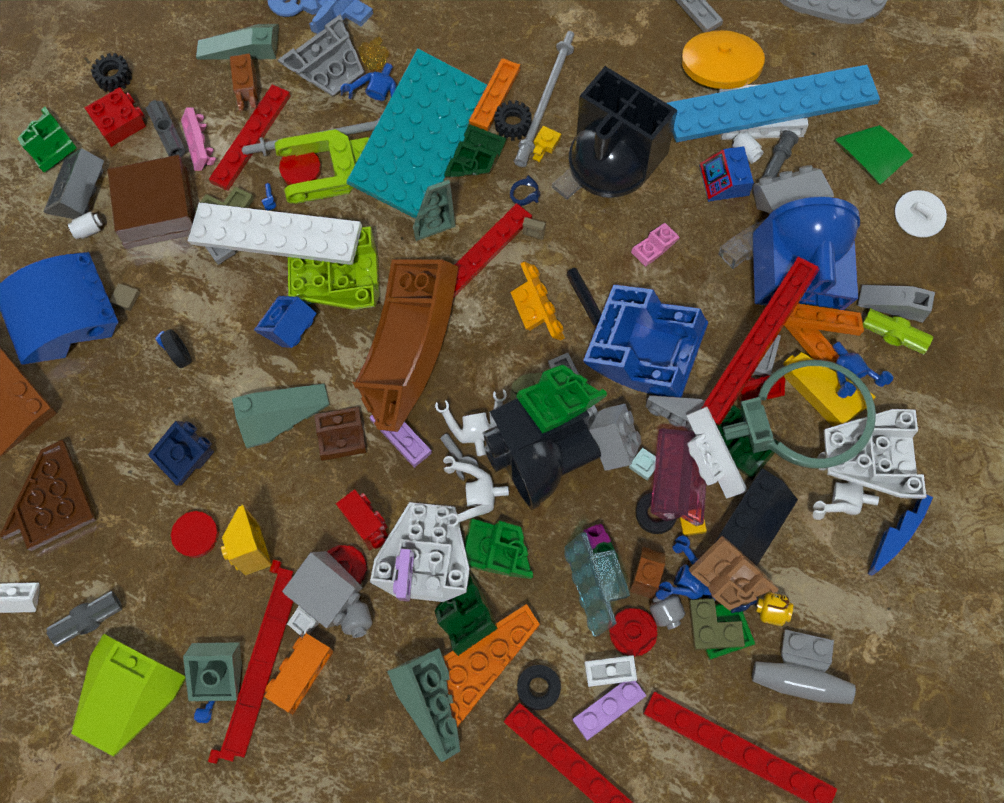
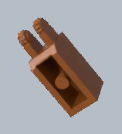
(244, 80)

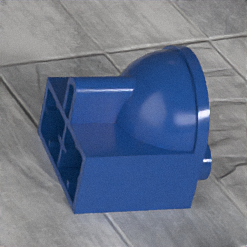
(818, 232)

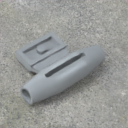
(804, 671)

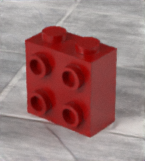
(116, 116)
(365, 523)

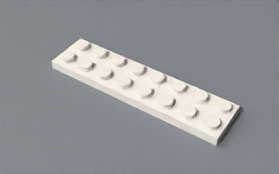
(275, 233)

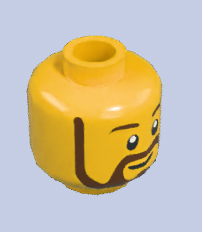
(774, 609)

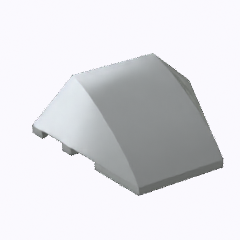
(326, 59)

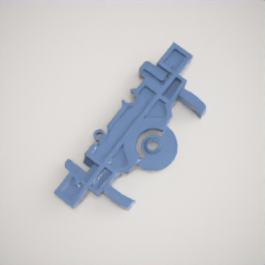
(325, 11)

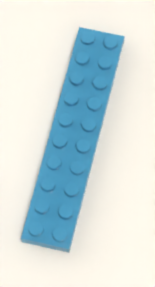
(774, 103)

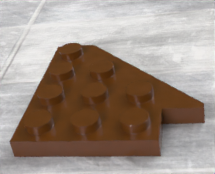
(50, 500)

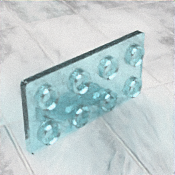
(598, 582)

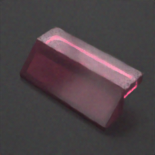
(677, 481)

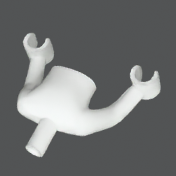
(472, 425)
(478, 493)
(846, 498)

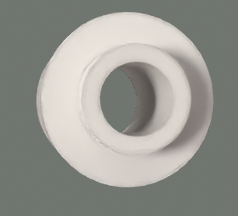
(752, 147)
(85, 225)

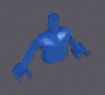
(378, 86)
(857, 365)
(686, 583)

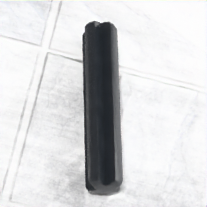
(584, 295)

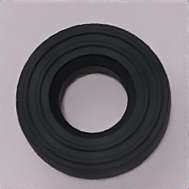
(175, 348)
(645, 522)
(549, 676)

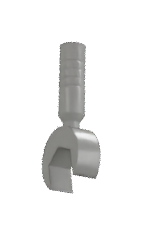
(455, 452)

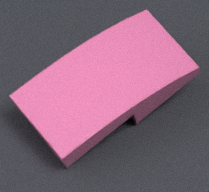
(655, 245)

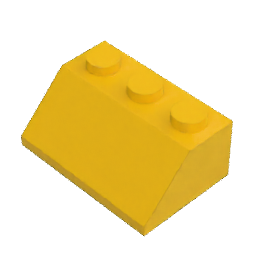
(245, 543)

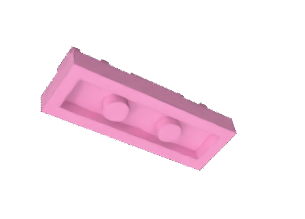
(195, 139)

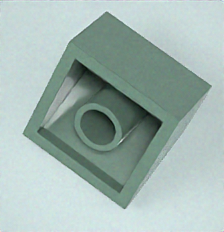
(213, 671)

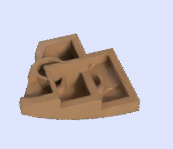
(731, 575)

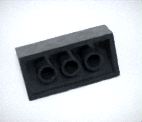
(759, 516)

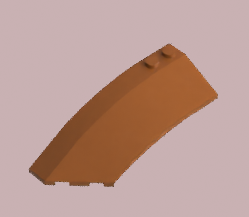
(406, 339)
(21, 405)

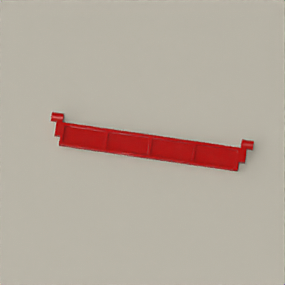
(258, 670)

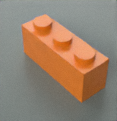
(298, 673)

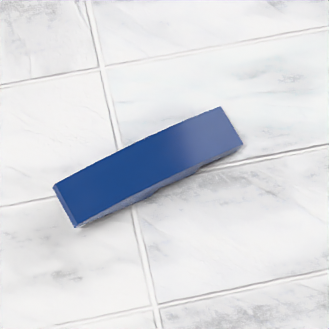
(895, 539)

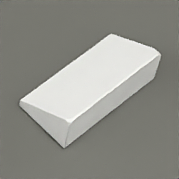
(19, 597)
(610, 671)

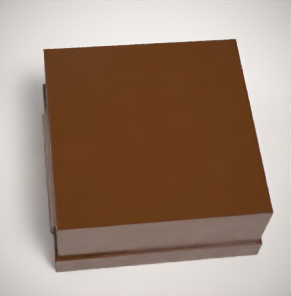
(151, 201)

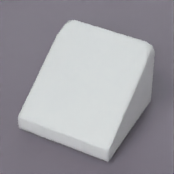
(302, 622)

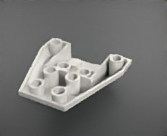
(886, 460)
(439, 554)

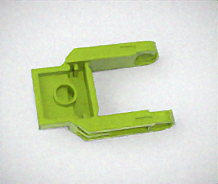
(343, 156)

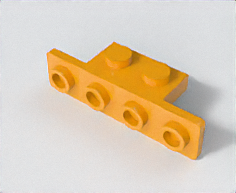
(534, 305)

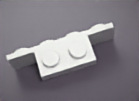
(713, 455)

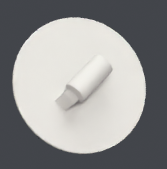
(920, 213)

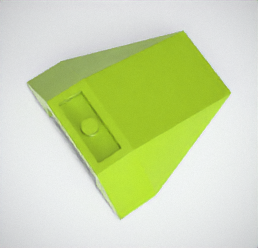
(338, 283)
(121, 695)

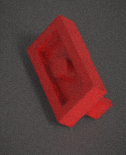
(753, 388)

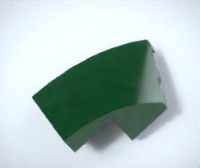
(476, 153)
(740, 448)
(466, 617)

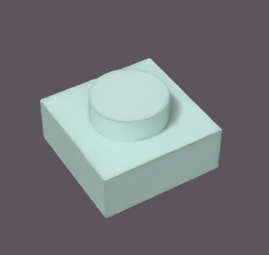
(644, 464)

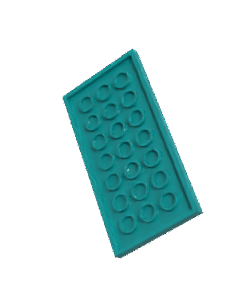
(417, 133)

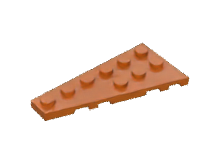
(483, 663)

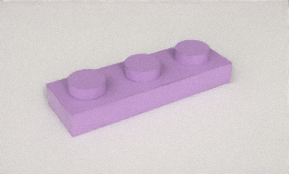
(407, 444)
(608, 708)

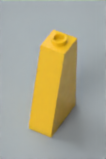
(820, 389)

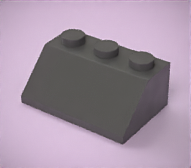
(74, 185)

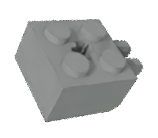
(615, 436)

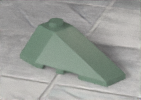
(257, 40)
(435, 212)
(270, 413)
(424, 694)

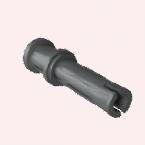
(781, 152)

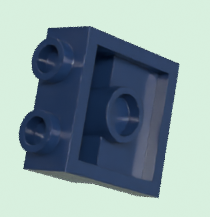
(181, 451)

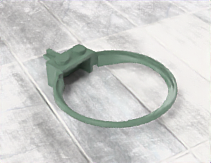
(760, 433)

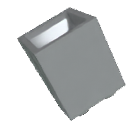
(323, 589)

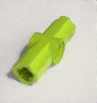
(897, 331)

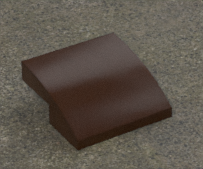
(340, 433)

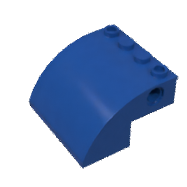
(55, 306)
(646, 342)

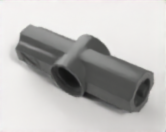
(165, 128)
(84, 618)

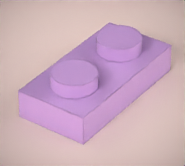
(404, 564)

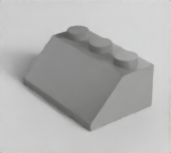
(790, 187)

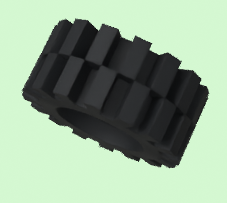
(107, 64)
(512, 110)

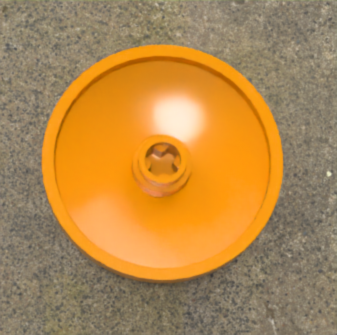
(723, 59)

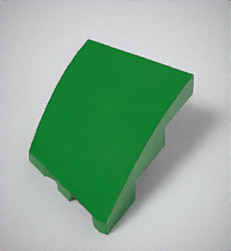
(46, 141)
(875, 151)
(558, 397)
(497, 549)

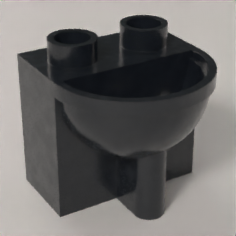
(619, 136)
(537, 458)

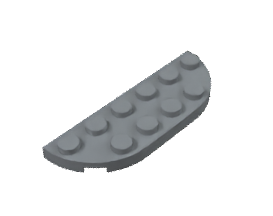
(838, 10)

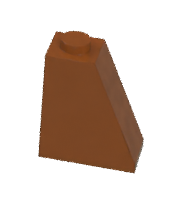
(648, 573)

